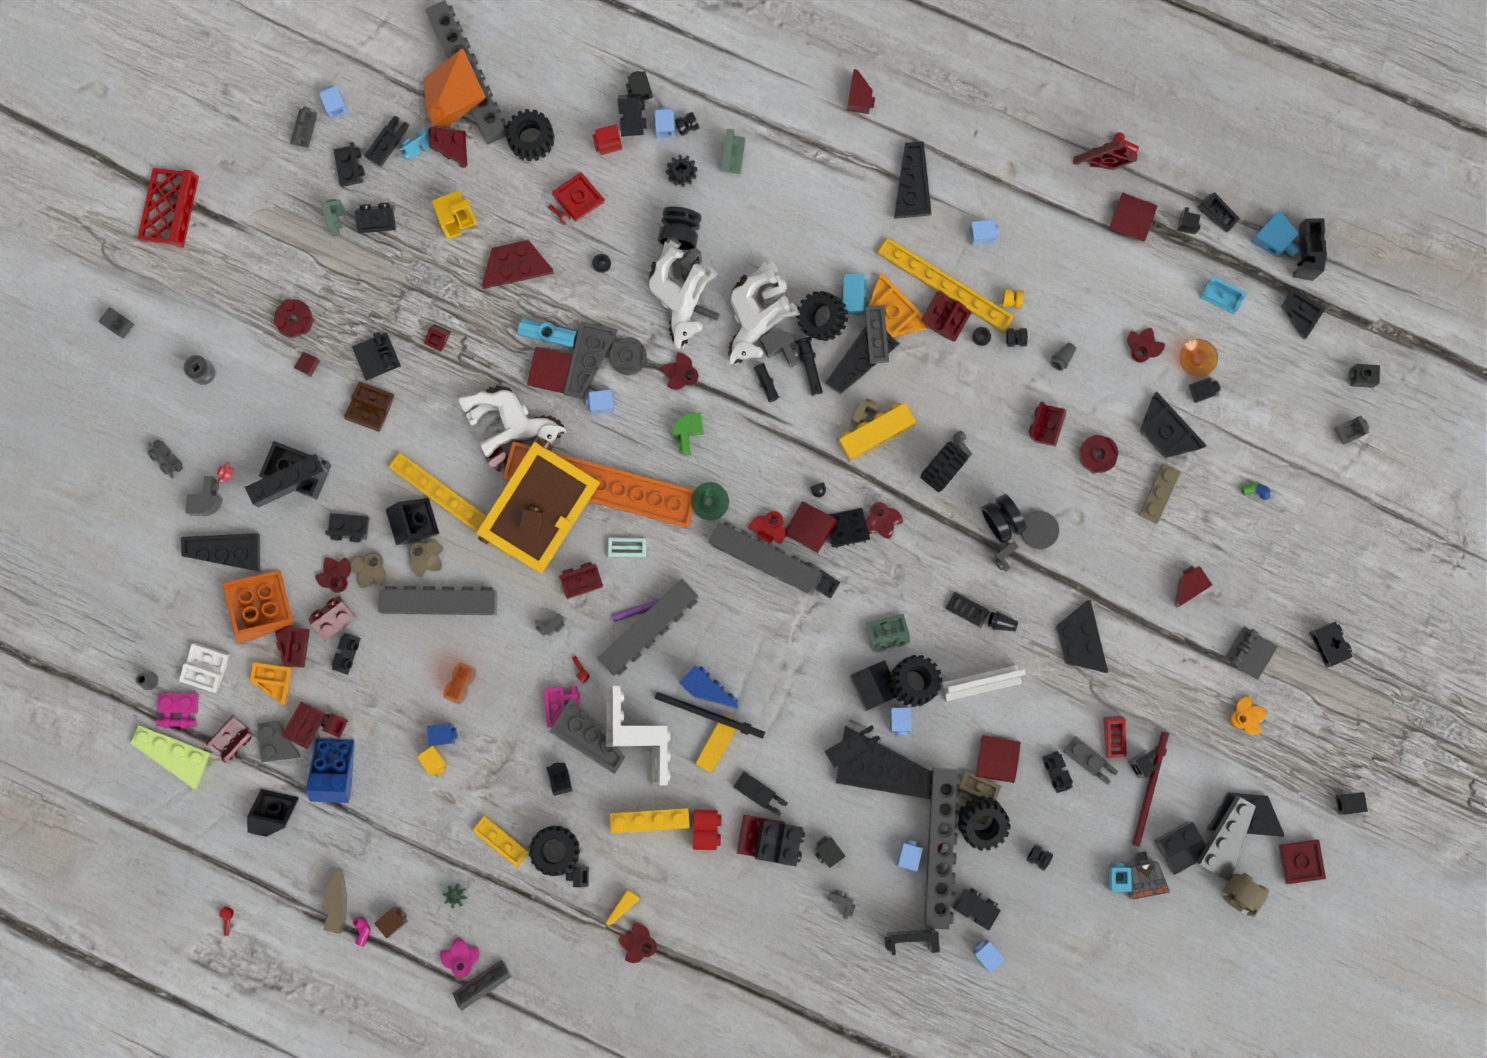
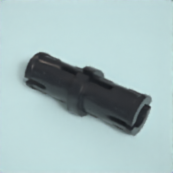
(766, 382)

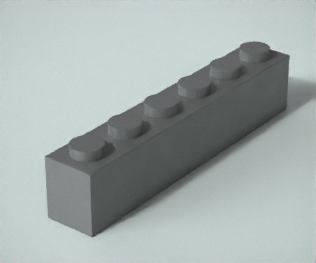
(765, 558)
(437, 601)
(648, 627)

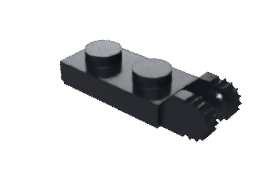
(386, 142)
(850, 747)
(758, 792)

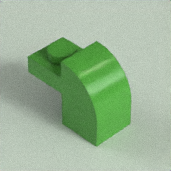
(687, 426)

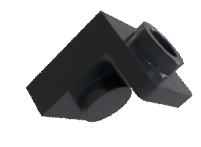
(1205, 389)

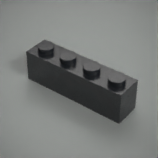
(286, 480)

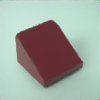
(437, 337)
(307, 364)

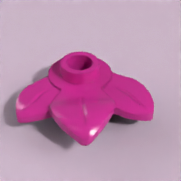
(459, 955)

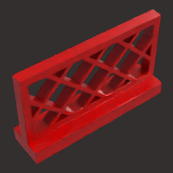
(181, 208)

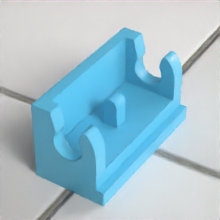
(855, 293)
(1223, 295)

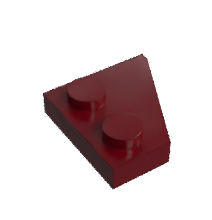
(449, 143)
(293, 645)

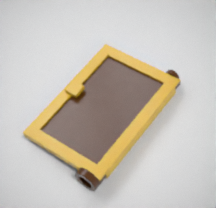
(545, 483)

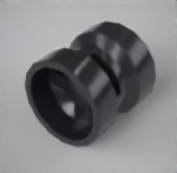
(691, 123)
(1016, 337)
(1039, 857)

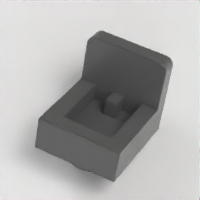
(116, 322)
(1352, 430)
(1006, 549)
(556, 624)
(840, 898)

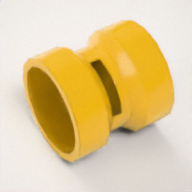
(1013, 298)

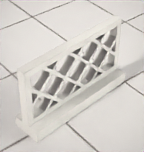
(982, 682)

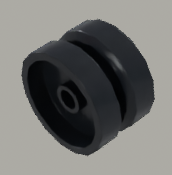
(1003, 518)

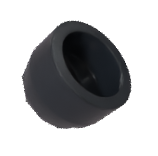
(818, 490)

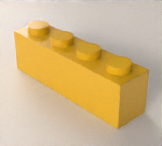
(877, 431)
(649, 820)

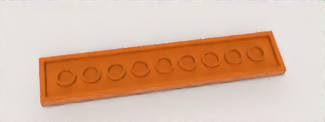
(624, 490)

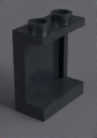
(929, 935)

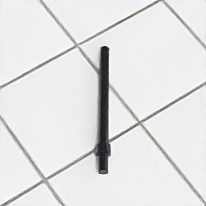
(745, 728)

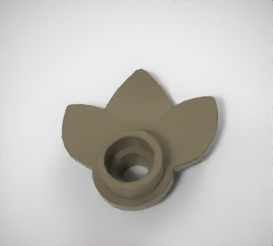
(427, 559)
(367, 572)

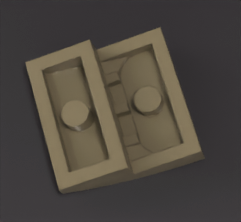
(975, 786)

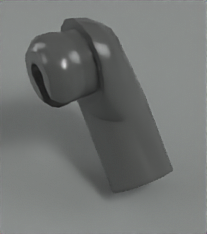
(958, 440)

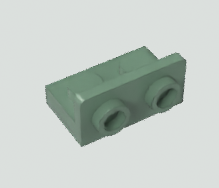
(733, 153)
(332, 211)
(888, 632)

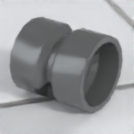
(199, 370)

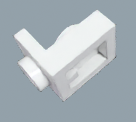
(773, 293)

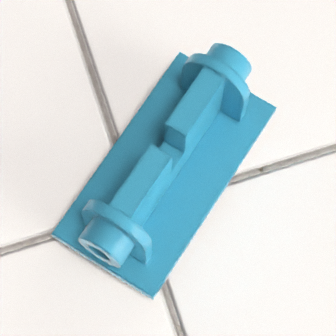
(411, 146)

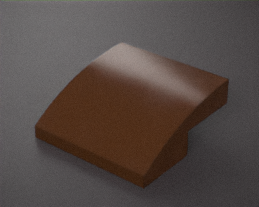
(369, 406)

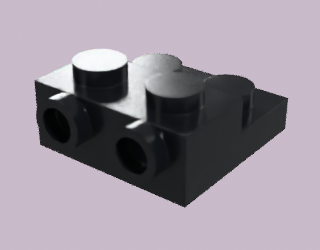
(779, 843)

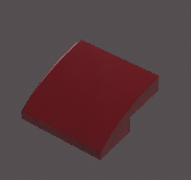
(1133, 217)
(946, 316)
(549, 369)
(810, 527)
(998, 759)
(750, 833)

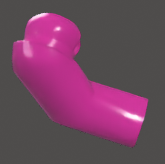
(363, 929)

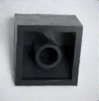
(412, 521)
(873, 685)
(1181, 847)

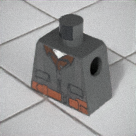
(1147, 878)

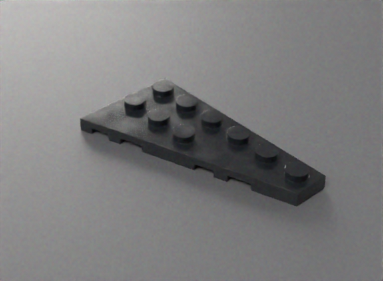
(885, 771)

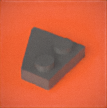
(273, 745)

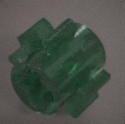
(450, 899)

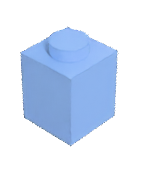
(333, 102)
(665, 122)
(983, 232)
(600, 402)
(900, 721)
(910, 855)
(988, 955)

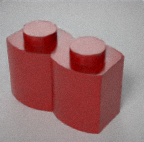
(607, 139)
(705, 829)

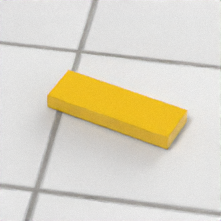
(715, 746)
(500, 841)

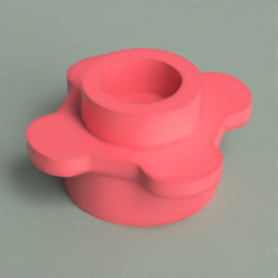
(224, 473)

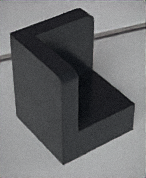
(1189, 222)
(1351, 803)

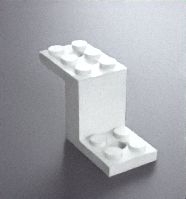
(637, 736)

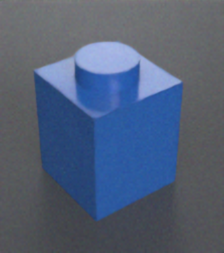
(442, 734)

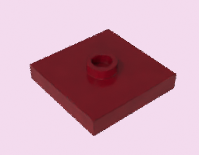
(1302, 861)

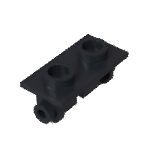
(349, 645)
(1060, 780)

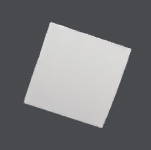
(204, 667)

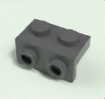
(690, 258)

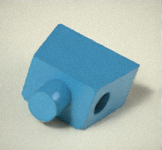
(1277, 236)

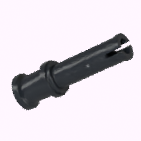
(808, 356)

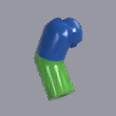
(1258, 488)

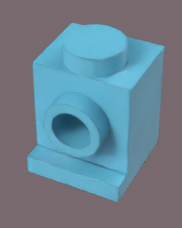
(1125, 883)

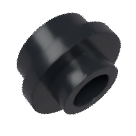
(601, 257)
(981, 330)

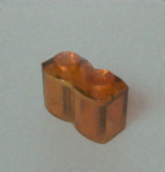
(457, 688)

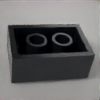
(283, 456)

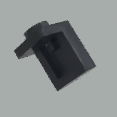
(559, 778)

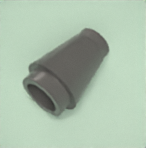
(1062, 357)
(150, 680)

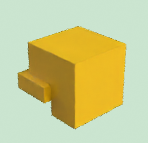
(454, 214)

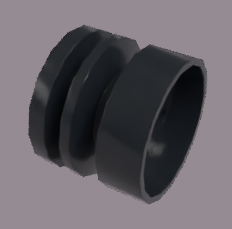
(681, 225)

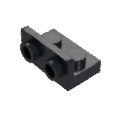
(348, 165)
(375, 218)
(347, 526)

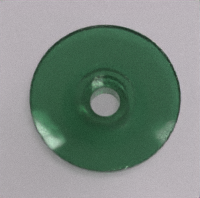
(719, 500)

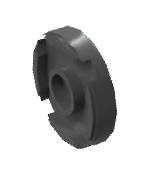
(628, 356)
(1041, 530)

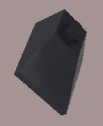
(270, 812)

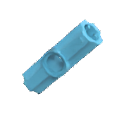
(535, 331)

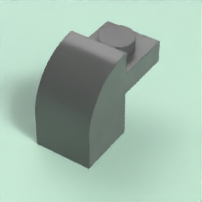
(778, 342)
(206, 503)

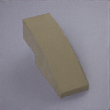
(336, 903)

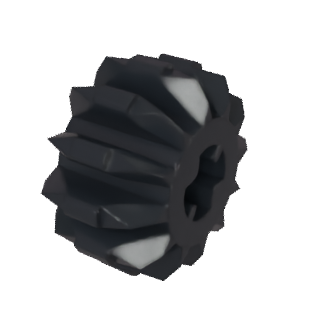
(674, 170)

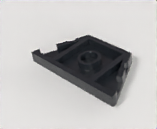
(1168, 430)
(1081, 639)
(1263, 820)

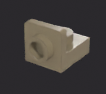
(861, 414)

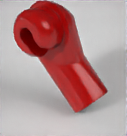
(1120, 136)

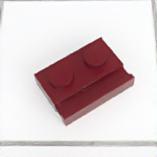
(304, 725)

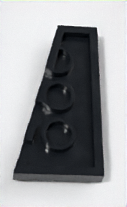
(913, 187)
(854, 363)
(229, 550)

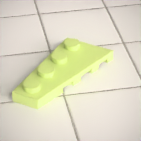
(174, 755)

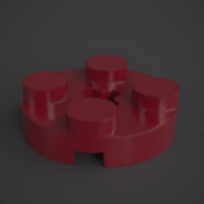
(289, 308)
(1103, 444)

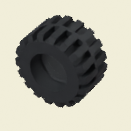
(525, 121)
(808, 311)
(944, 466)
(925, 670)
(994, 833)
(537, 855)

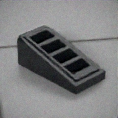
(1223, 207)
(985, 612)

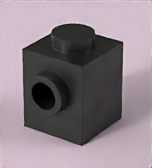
(639, 84)
(1364, 375)
(828, 851)

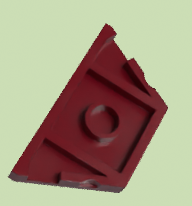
(1109, 156)
(514, 264)

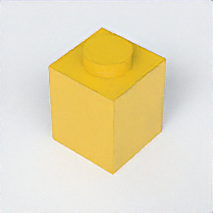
(433, 761)

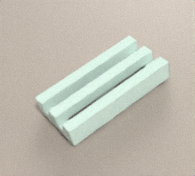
(627, 555)

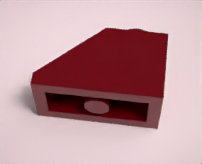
(860, 95)
(1191, 584)

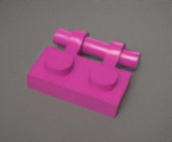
(555, 702)
(177, 703)

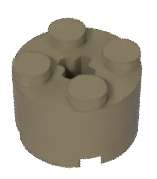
(1245, 894)

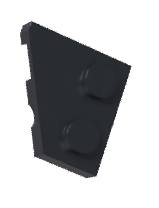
(1302, 312)

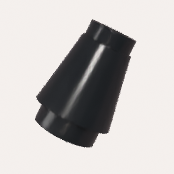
(1002, 622)

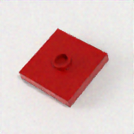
(578, 196)

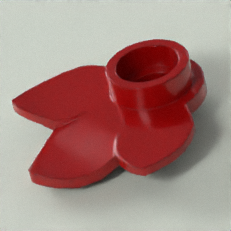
(768, 531)

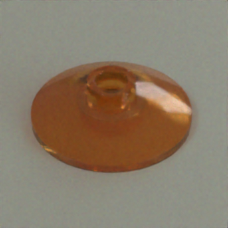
(1203, 350)

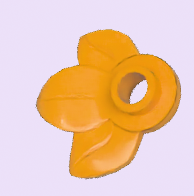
(1250, 716)

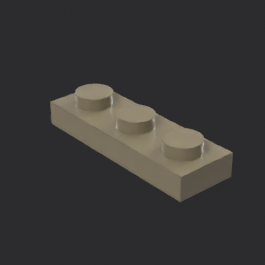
(1159, 493)

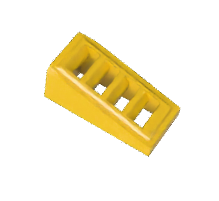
(625, 903)

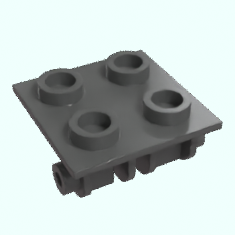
(1250, 652)

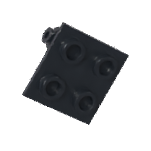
(376, 355)
(849, 529)

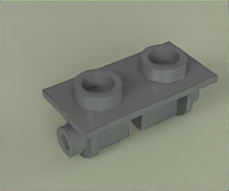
(303, 127)
(167, 464)

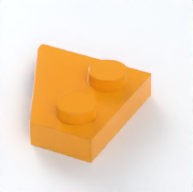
(272, 680)

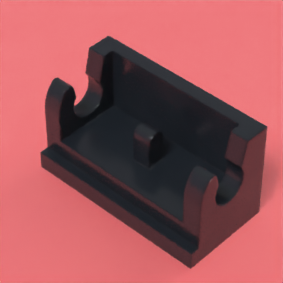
(1311, 269)
(1141, 765)

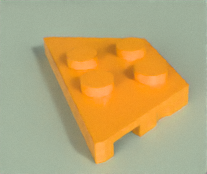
(900, 313)

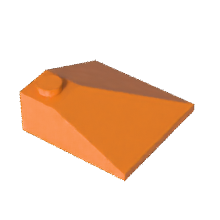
(452, 90)
(257, 605)

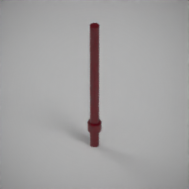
(1160, 751)

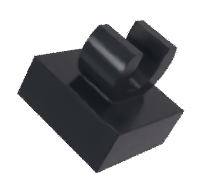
(579, 876)

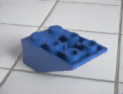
(703, 688)
(331, 771)

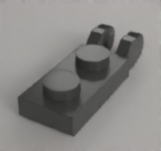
(1088, 759)

